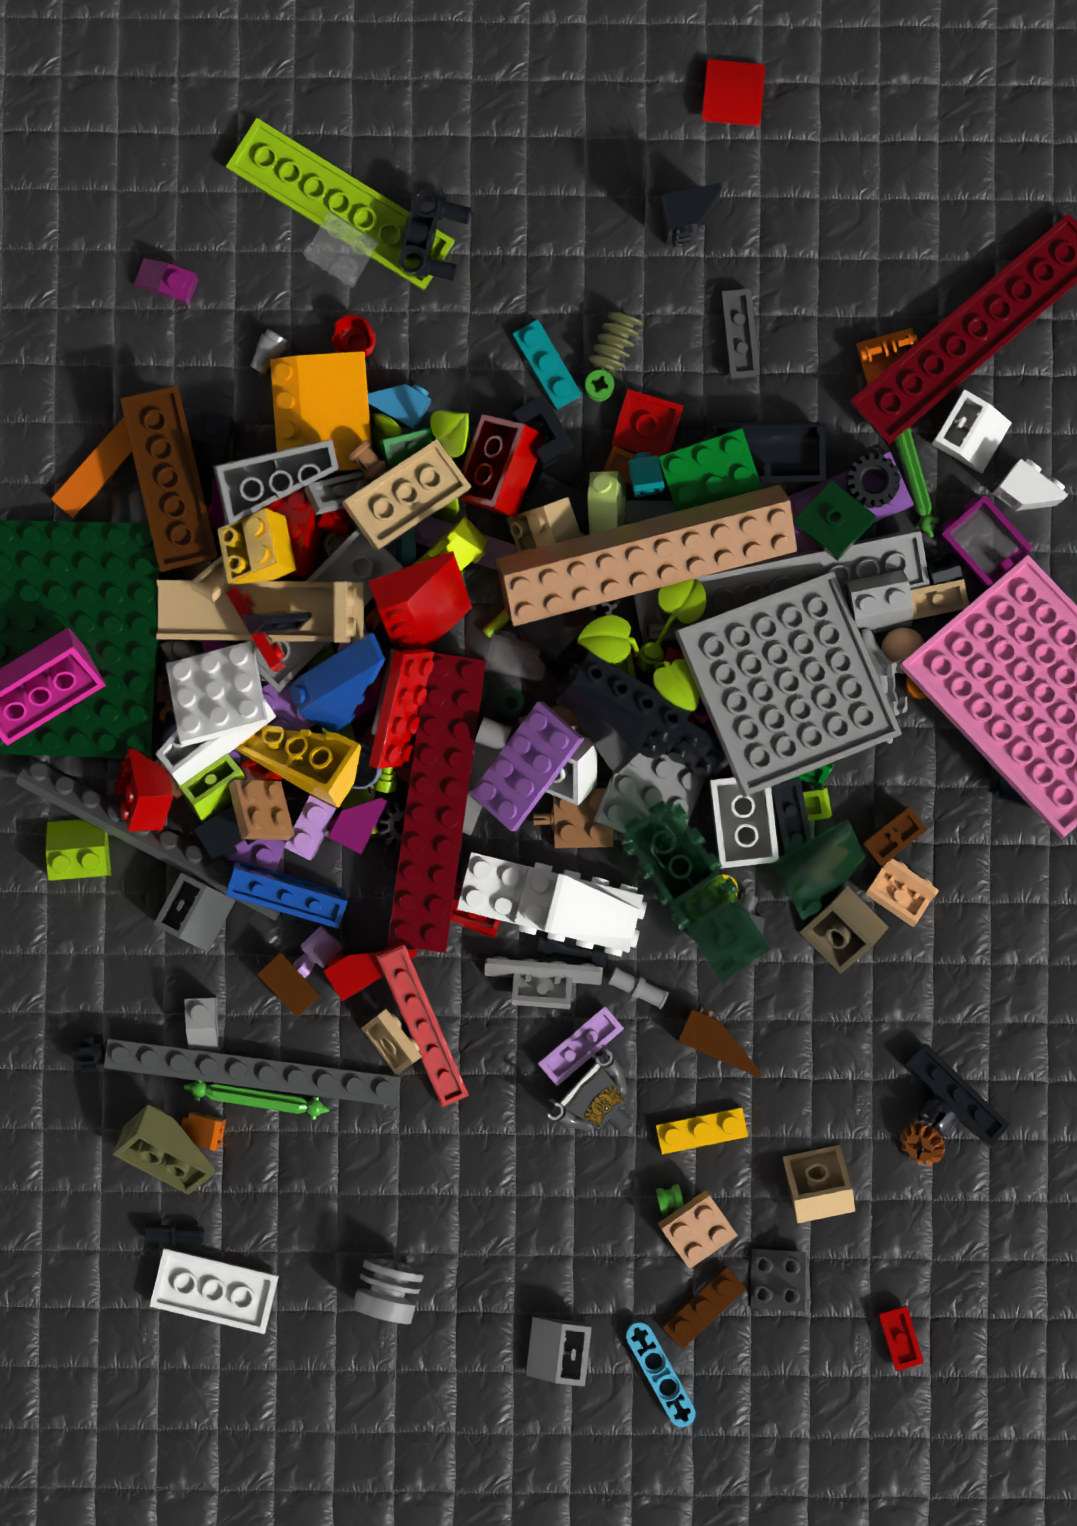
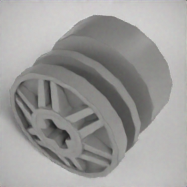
(388, 1290)

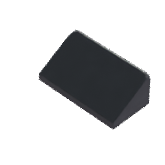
(276, 621)

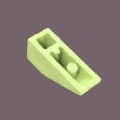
(606, 501)

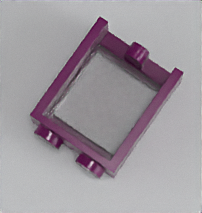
(985, 541)

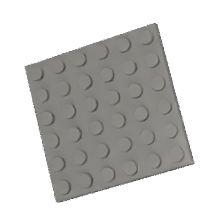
(788, 684)

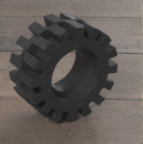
(885, 467)

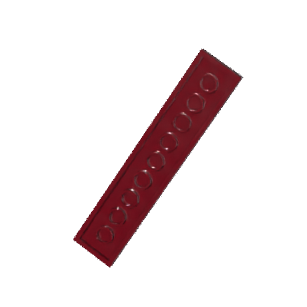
(971, 333)
(436, 804)

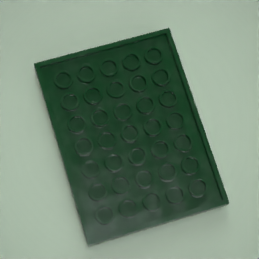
(106, 591)

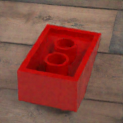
(355, 972)

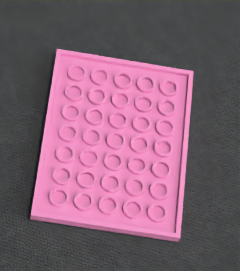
(1011, 686)

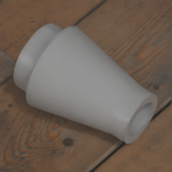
(269, 347)

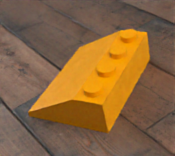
(322, 400)

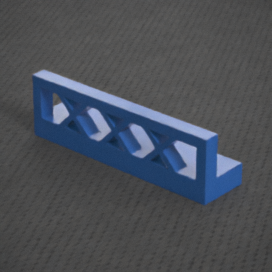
(286, 894)

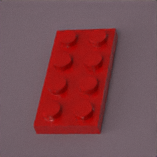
(401, 708)

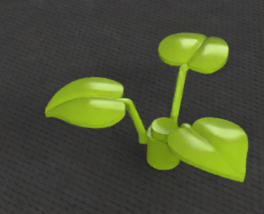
(447, 427)
(610, 641)

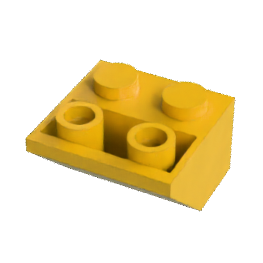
(256, 548)

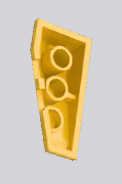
(312, 761)

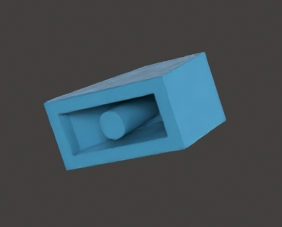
(401, 404)

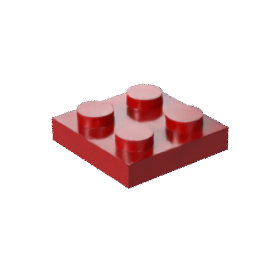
(646, 424)

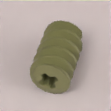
(614, 342)

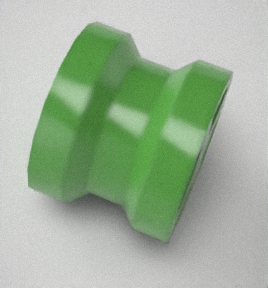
(598, 391)
(669, 1199)

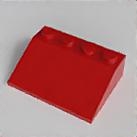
(421, 601)

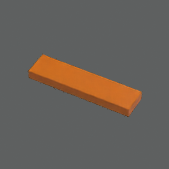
(95, 471)

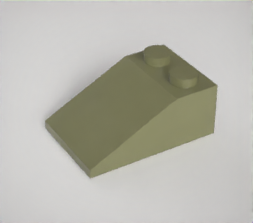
(163, 1150)

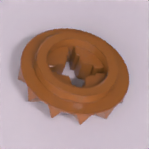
(930, 1140)

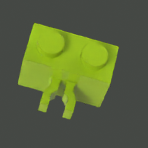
(208, 790)

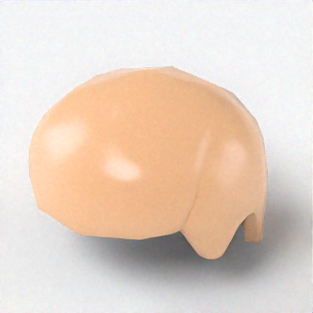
(901, 643)

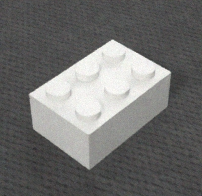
(743, 825)

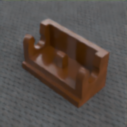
(893, 835)
(289, 985)

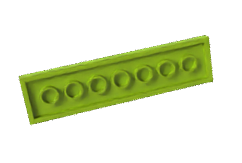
(316, 186)

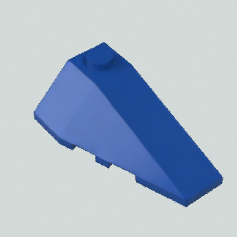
(337, 685)

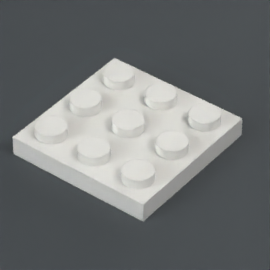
(216, 693)

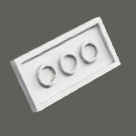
(214, 1290)

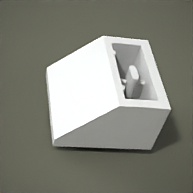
(972, 431)
(1028, 489)

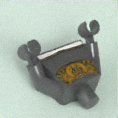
(594, 1097)

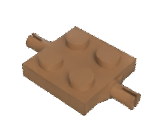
(575, 824)

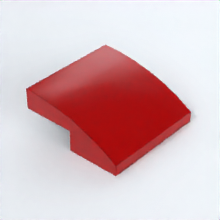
(733, 92)

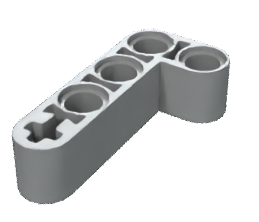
(488, 745)

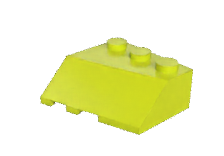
(463, 540)

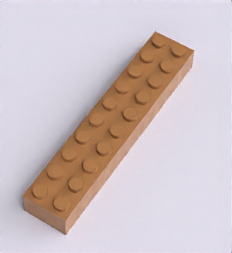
(646, 555)

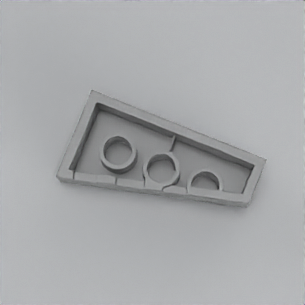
(262, 479)

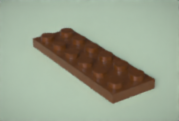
(169, 479)

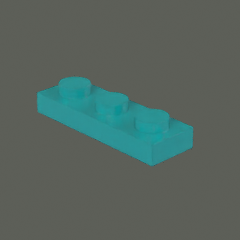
(547, 364)

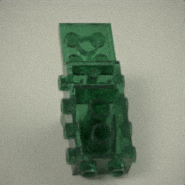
(694, 888)

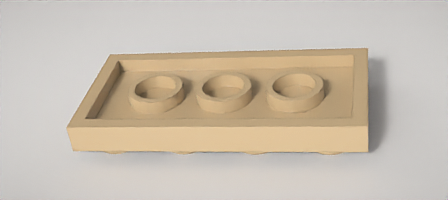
(406, 495)

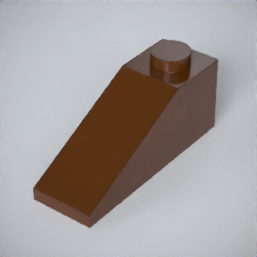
(712, 1038)

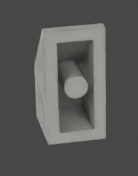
(202, 1024)

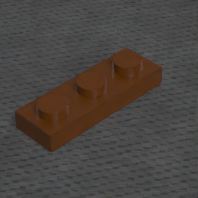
(704, 1307)

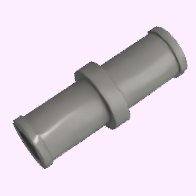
(638, 988)

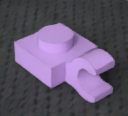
(318, 949)

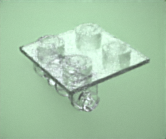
(340, 249)

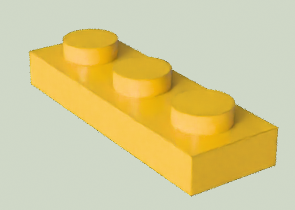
(701, 1130)

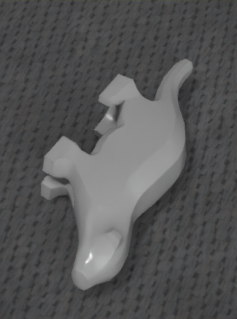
(885, 670)

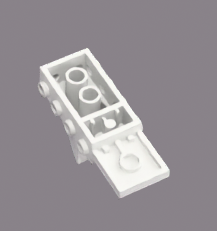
(553, 903)

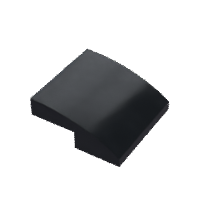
(558, 633)

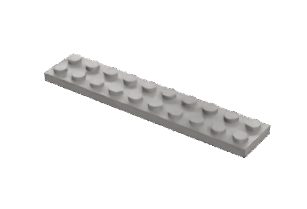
(764, 578)

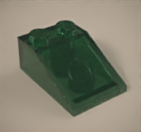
(819, 868)

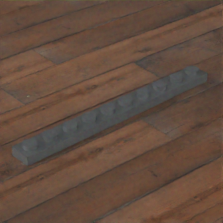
(106, 815)
(252, 1072)

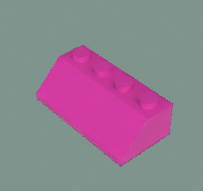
(45, 684)

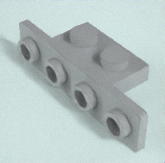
(542, 983)

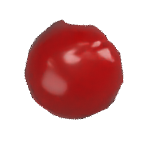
(353, 335)

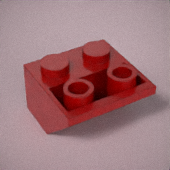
(144, 792)

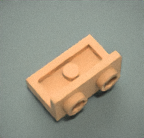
(901, 891)

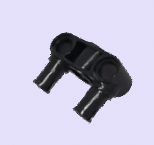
(421, 233)

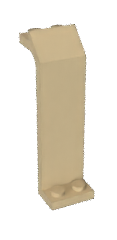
(333, 605)

